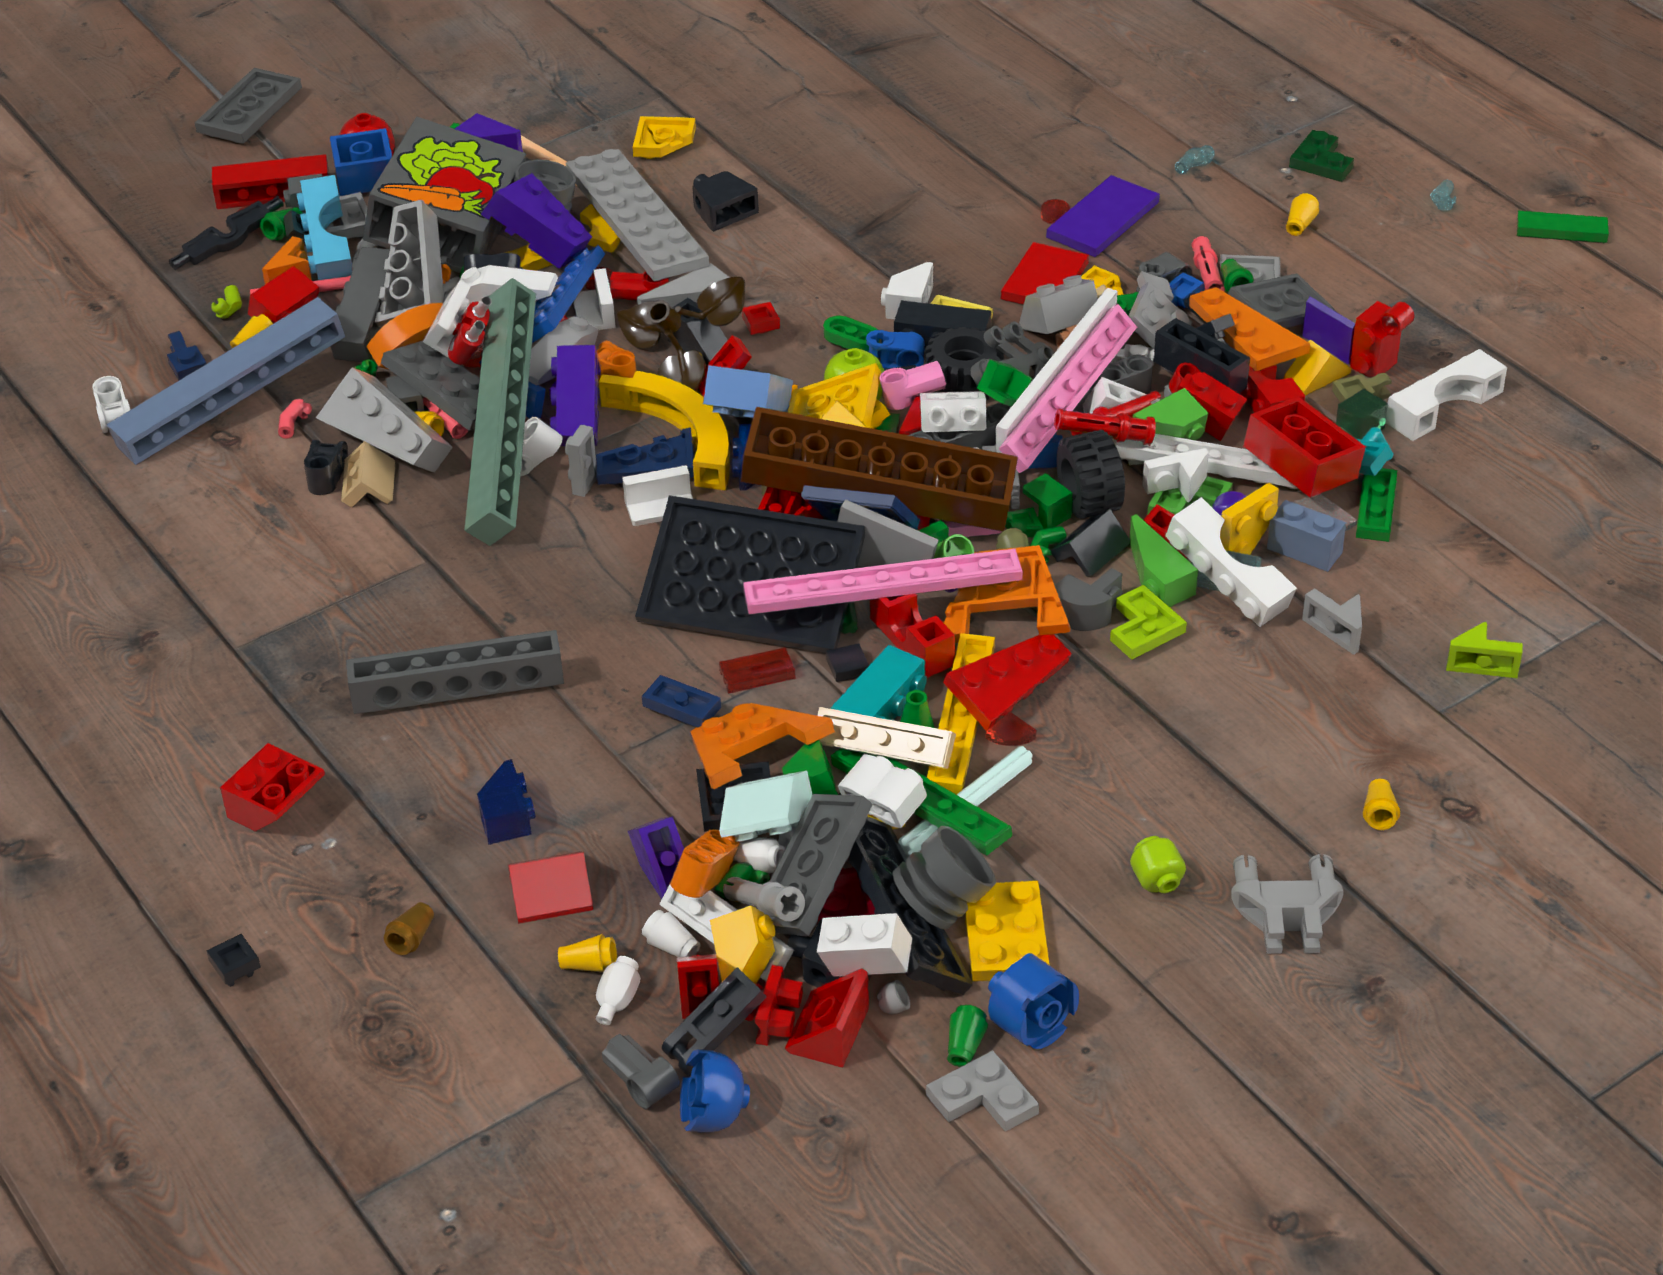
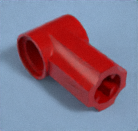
(632, 285)

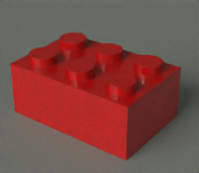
(1304, 446)

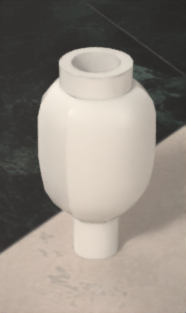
(760, 853)
(616, 988)

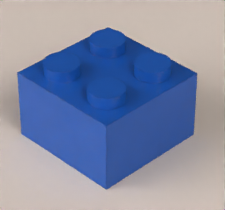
(360, 159)

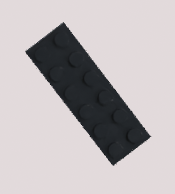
(932, 955)

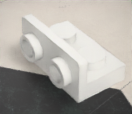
(446, 320)
(953, 411)

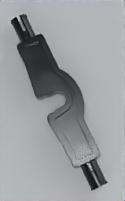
(215, 241)

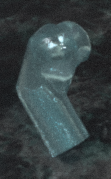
(1441, 197)

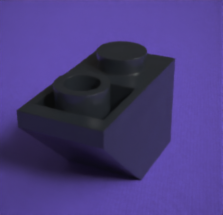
(698, 333)

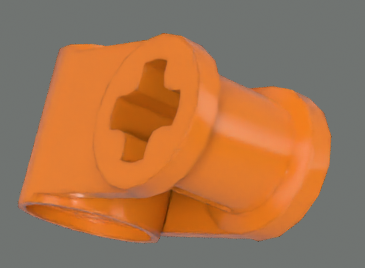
(615, 360)

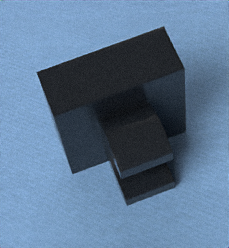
(233, 959)

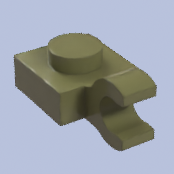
(1351, 385)

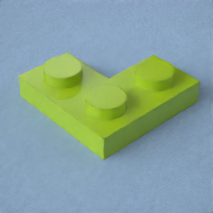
(1149, 624)

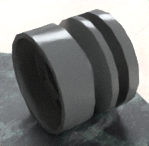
(553, 175)
(944, 877)

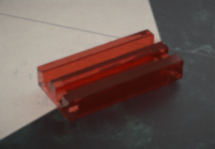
(757, 670)

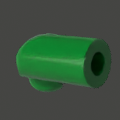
(1048, 537)

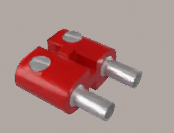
(469, 331)

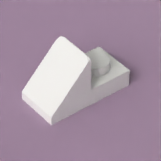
(1174, 471)

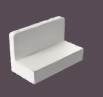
(597, 304)
(649, 492)

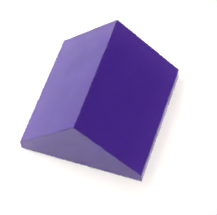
(1329, 329)

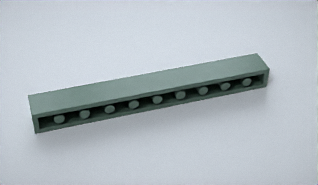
(501, 414)

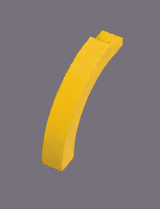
(683, 409)

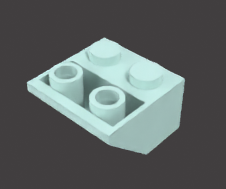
(765, 806)

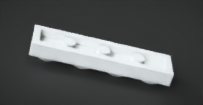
(699, 912)

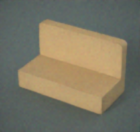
(368, 472)

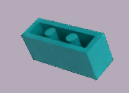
(884, 685)

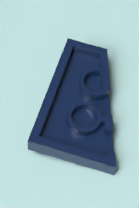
(648, 458)

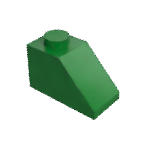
(815, 762)

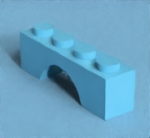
(322, 206)

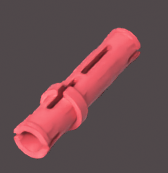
(1209, 256)

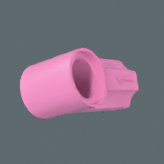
(902, 385)

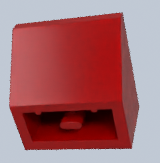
(267, 787)

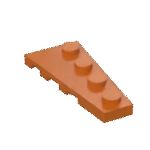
(1253, 333)

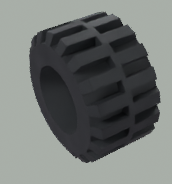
(956, 353)
(1092, 471)

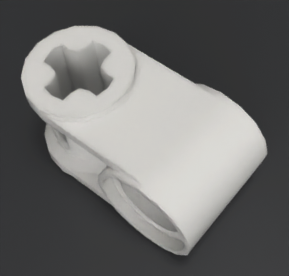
(109, 400)
(538, 444)

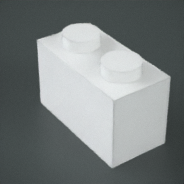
(867, 942)

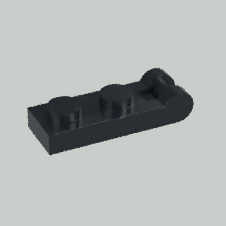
(714, 1018)

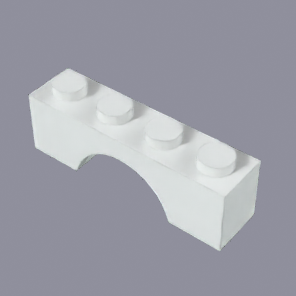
(1470, 379)
(1255, 590)

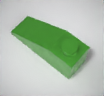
(1161, 565)

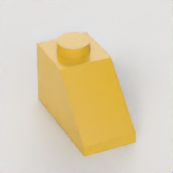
(743, 941)

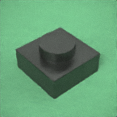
(294, 225)

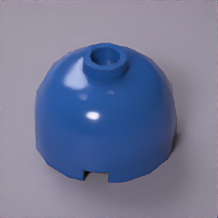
(712, 1093)

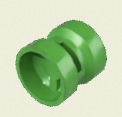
(954, 546)

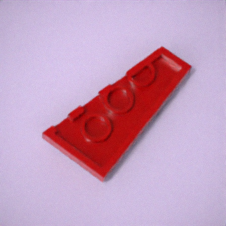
(1002, 679)

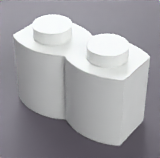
(890, 789)

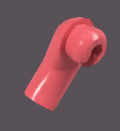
(287, 418)

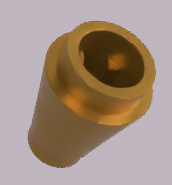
(408, 929)

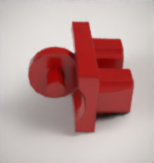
(768, 1015)

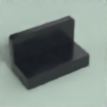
(1093, 542)

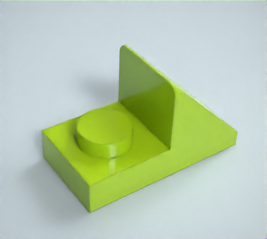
(1477, 655)

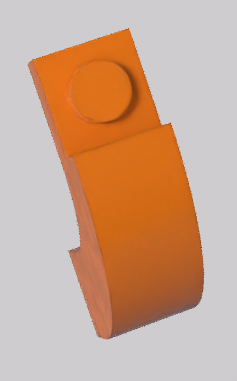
(403, 330)

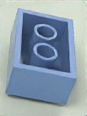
(741, 391)

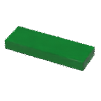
(1562, 226)
(1377, 505)

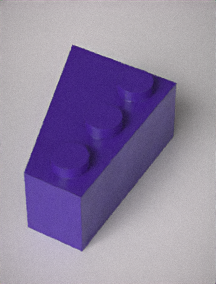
(538, 218)
(575, 390)

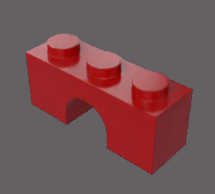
(1266, 391)
(903, 625)

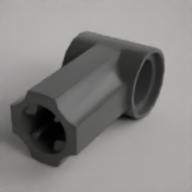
(644, 1076)

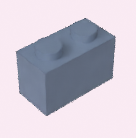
(1306, 535)

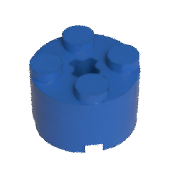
(1032, 1001)

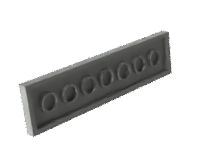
(637, 215)

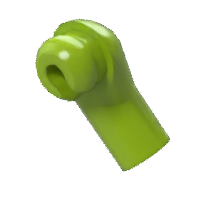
(233, 303)

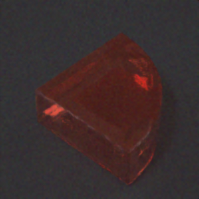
(1011, 731)

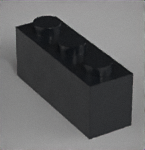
(933, 318)
(1182, 343)

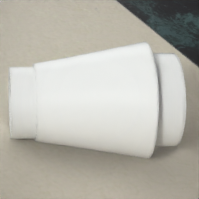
(669, 935)

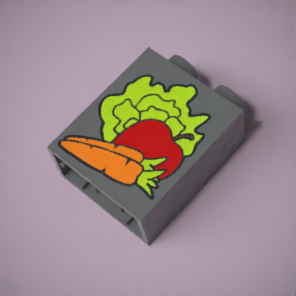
(453, 177)

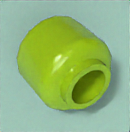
(1157, 864)

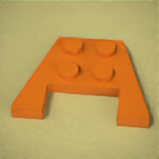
(1033, 590)
(747, 729)

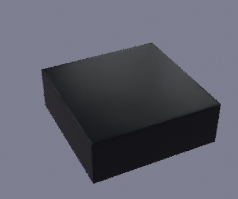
(846, 662)

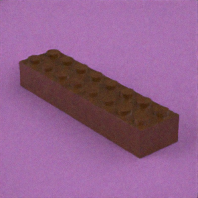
(924, 474)

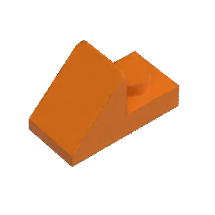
(289, 255)

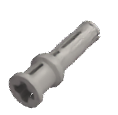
(771, 898)

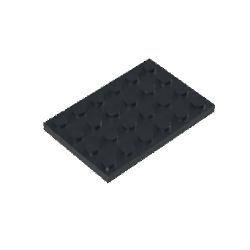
(715, 547)

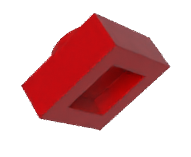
(760, 318)

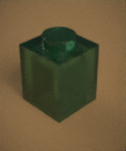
(1361, 413)

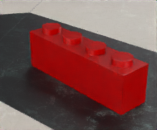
(262, 180)

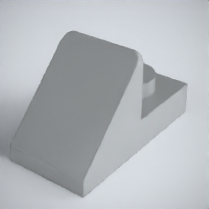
(1336, 622)

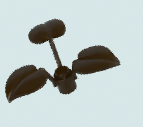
(645, 322)

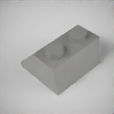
(1058, 306)

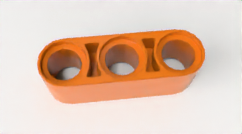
(704, 864)

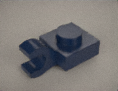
(183, 359)

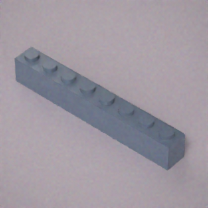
(226, 380)

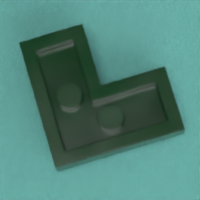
(1318, 157)

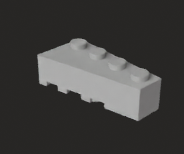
(413, 262)
(380, 418)

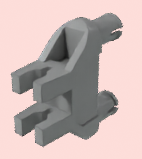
(1287, 904)

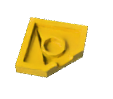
(662, 135)
(1249, 519)

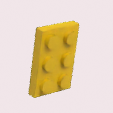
(1005, 928)

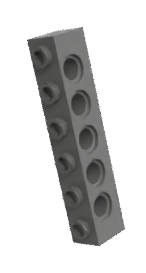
(454, 671)

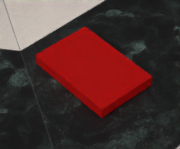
(1041, 267)

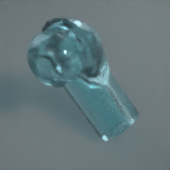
(1195, 157)

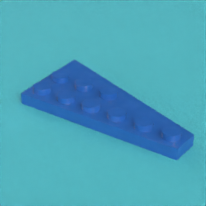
(552, 308)

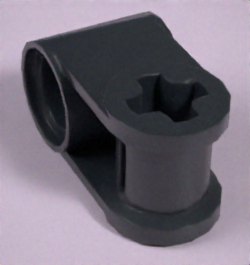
(324, 466)

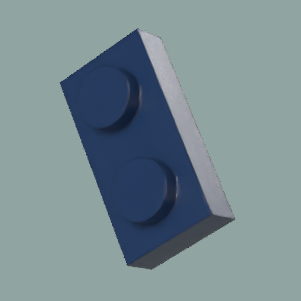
(681, 701)

